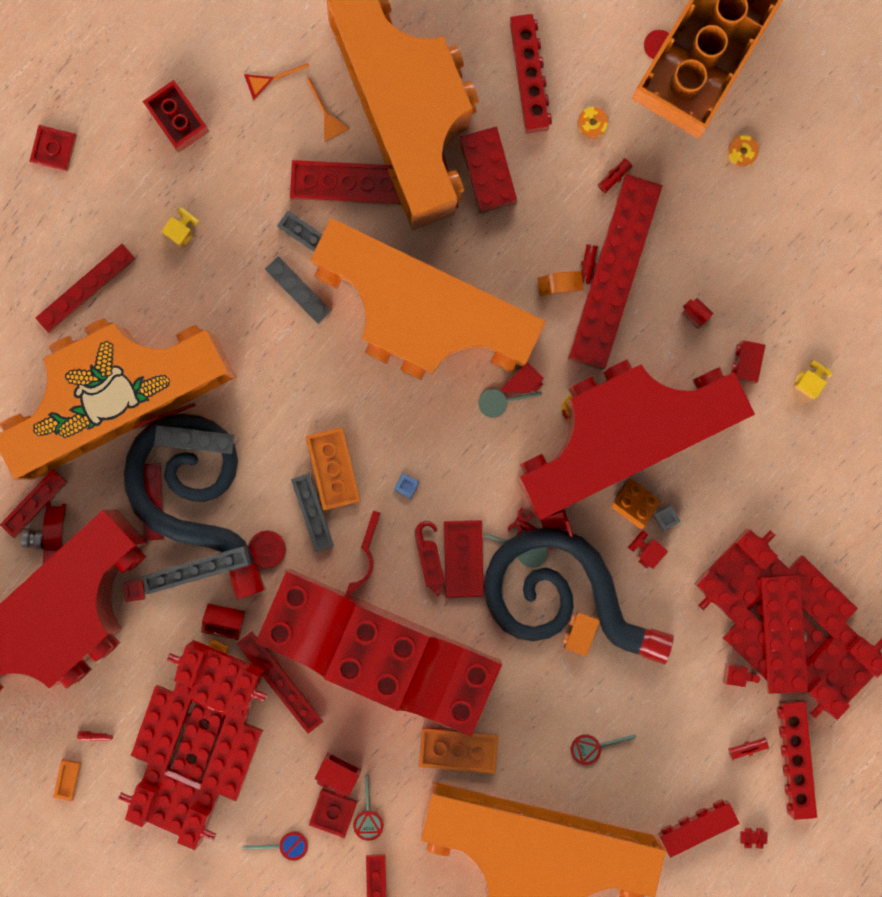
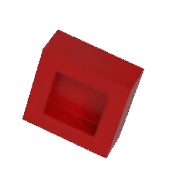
(134, 591)

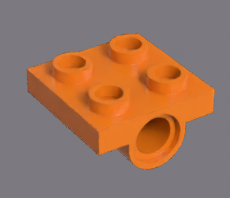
(635, 503)

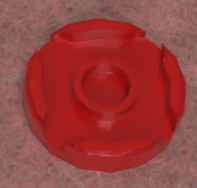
(267, 549)

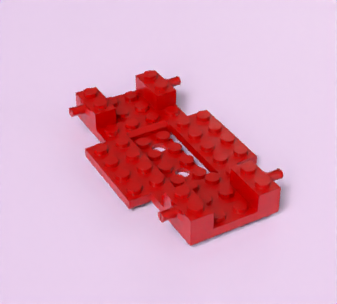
(834, 664)
(176, 795)

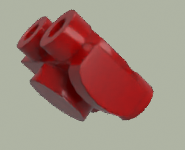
(751, 837)

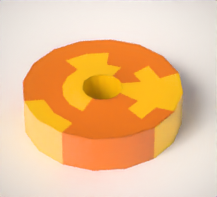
(589, 130)
(749, 145)

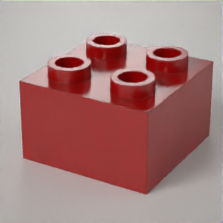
(337, 775)

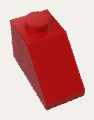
(524, 381)

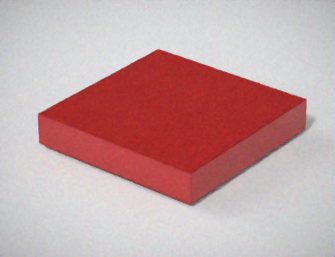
(53, 148)
(333, 813)

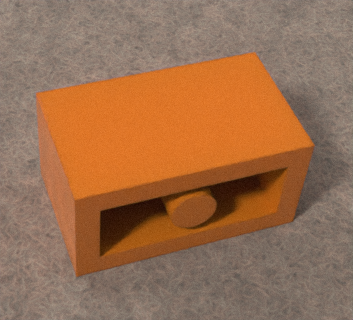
(580, 634)

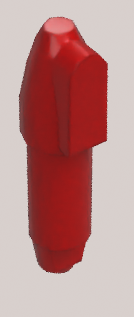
(89, 736)

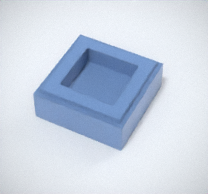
(406, 485)

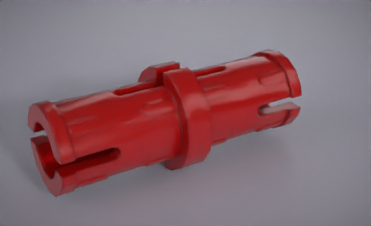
(615, 175)
(588, 263)
(748, 748)

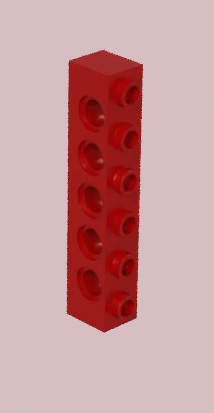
(527, 24)
(806, 808)

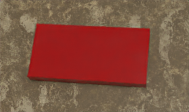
(463, 558)

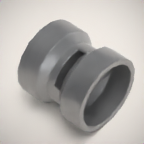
(32, 539)

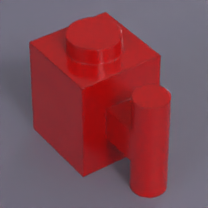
(697, 312)
(650, 553)
(738, 675)

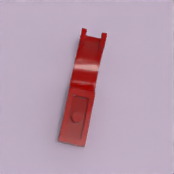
(52, 530)
(365, 547)

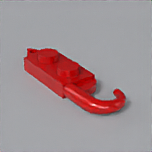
(429, 559)

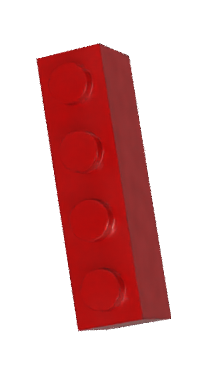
(698, 828)

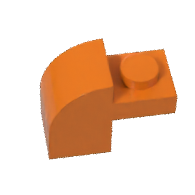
(560, 282)

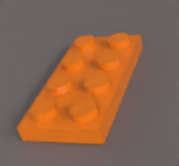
(333, 468)
(458, 751)

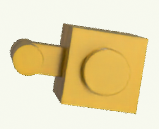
(178, 230)
(810, 382)

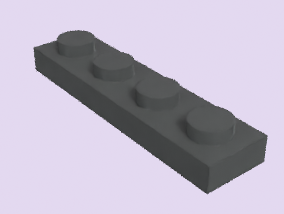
(298, 290)
(194, 439)
(312, 512)

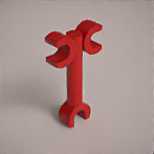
(520, 522)

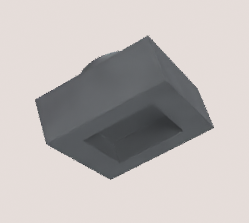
(667, 518)

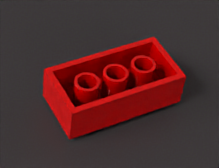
(488, 170)

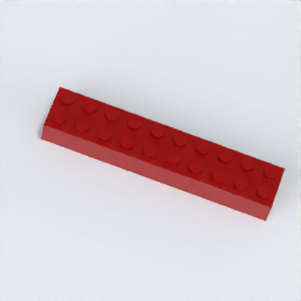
(615, 272)

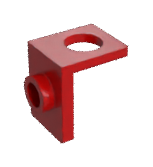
(557, 520)

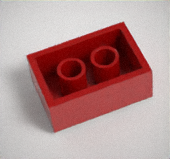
(176, 116)

